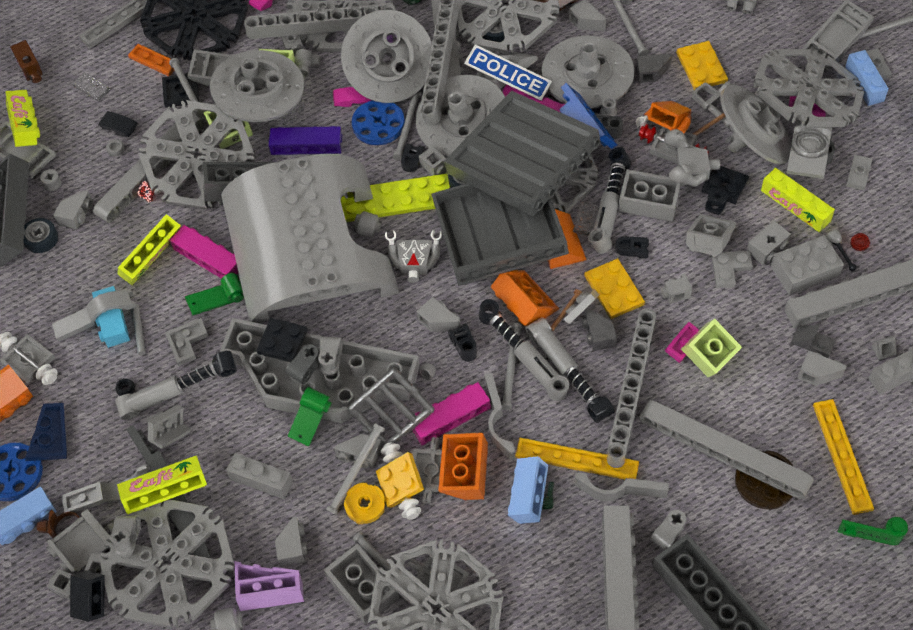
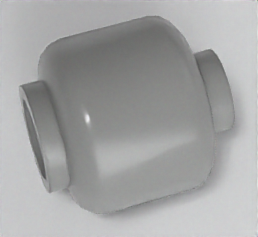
(367, 224)
(227, 619)

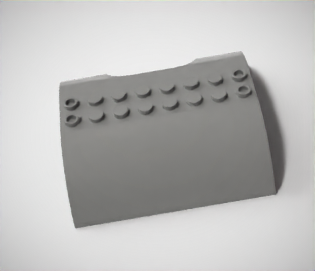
(295, 236)

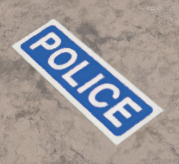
(508, 72)

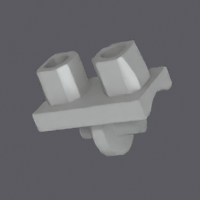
(748, 6)

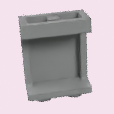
(78, 542)

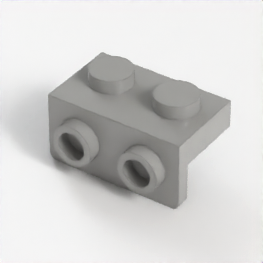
(167, 427)

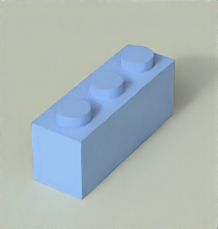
(863, 68)
(528, 490)
(24, 515)

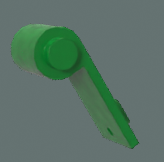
(212, 298)
(309, 415)
(891, 534)

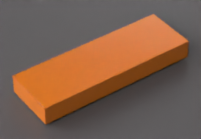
(151, 59)

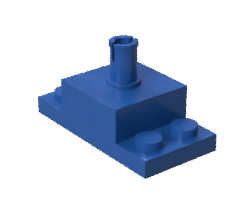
(580, 110)

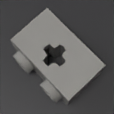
(769, 242)

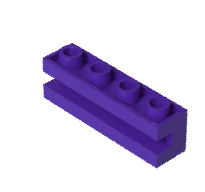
(305, 140)

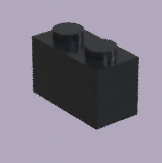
(87, 595)

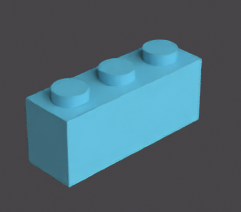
(112, 323)

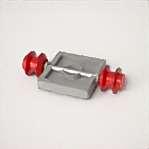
(659, 147)

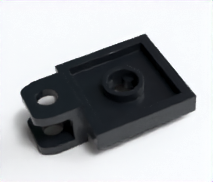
(721, 194)

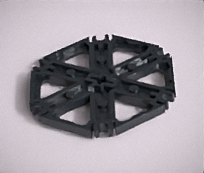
(190, 25)

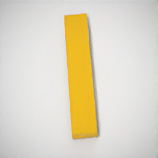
(843, 457)
(575, 459)

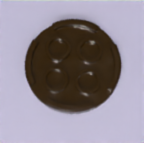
(760, 493)

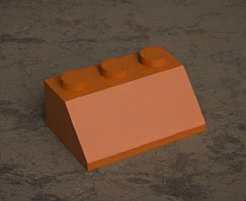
(575, 249)
(523, 296)
(12, 392)
(463, 466)

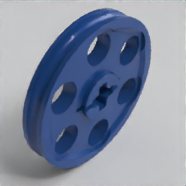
(378, 128)
(19, 475)

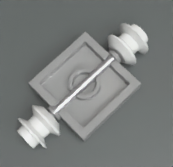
(27, 358)

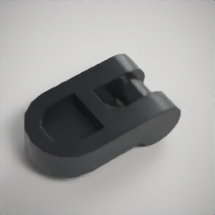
(410, 161)
(625, 246)

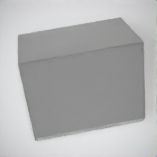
(885, 348)

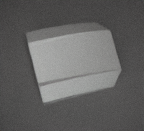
(709, 234)

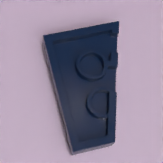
(49, 435)

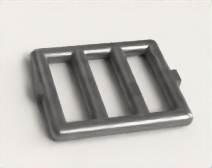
(381, 385)

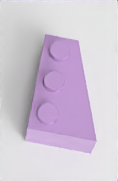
(266, 587)

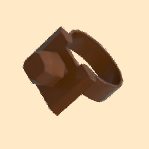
(49, 526)

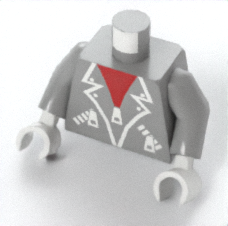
(414, 256)

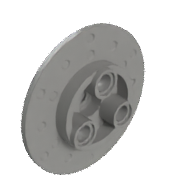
(369, 38)
(591, 67)
(257, 86)
(460, 100)
(755, 125)

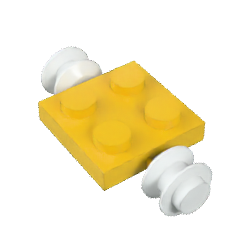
(400, 480)

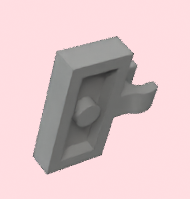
(584, 301)

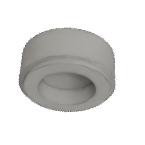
(115, 148)

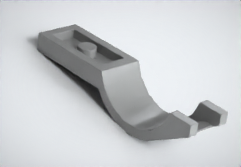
(86, 317)
(504, 446)
(630, 486)
(95, 494)

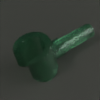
(548, 501)

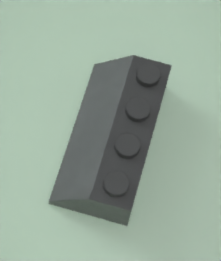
(219, 174)

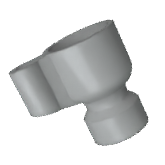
(306, 59)
(608, 107)

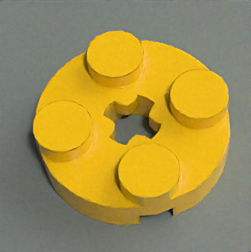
(363, 514)

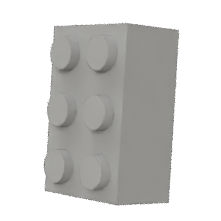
(649, 195)
(807, 265)
(354, 580)

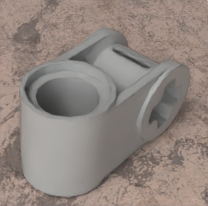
(330, 354)
(667, 532)
(125, 534)

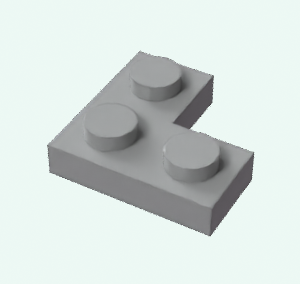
(726, 264)
(182, 338)

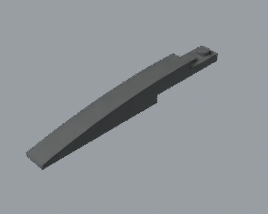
(156, 461)

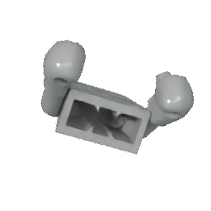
(692, 162)

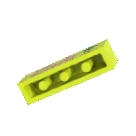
(22, 118)
(797, 200)
(148, 250)
(161, 484)

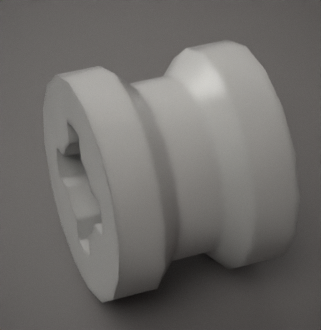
(51, 180)

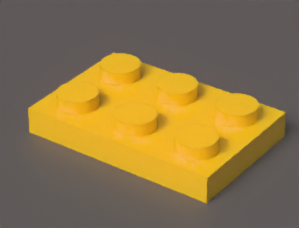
(702, 64)
(614, 288)

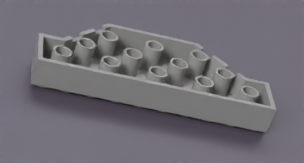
(358, 370)

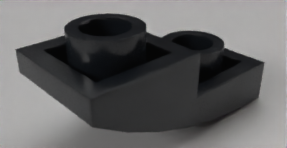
(118, 123)

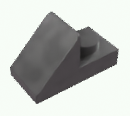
(811, 340)

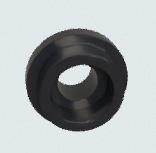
(125, 383)

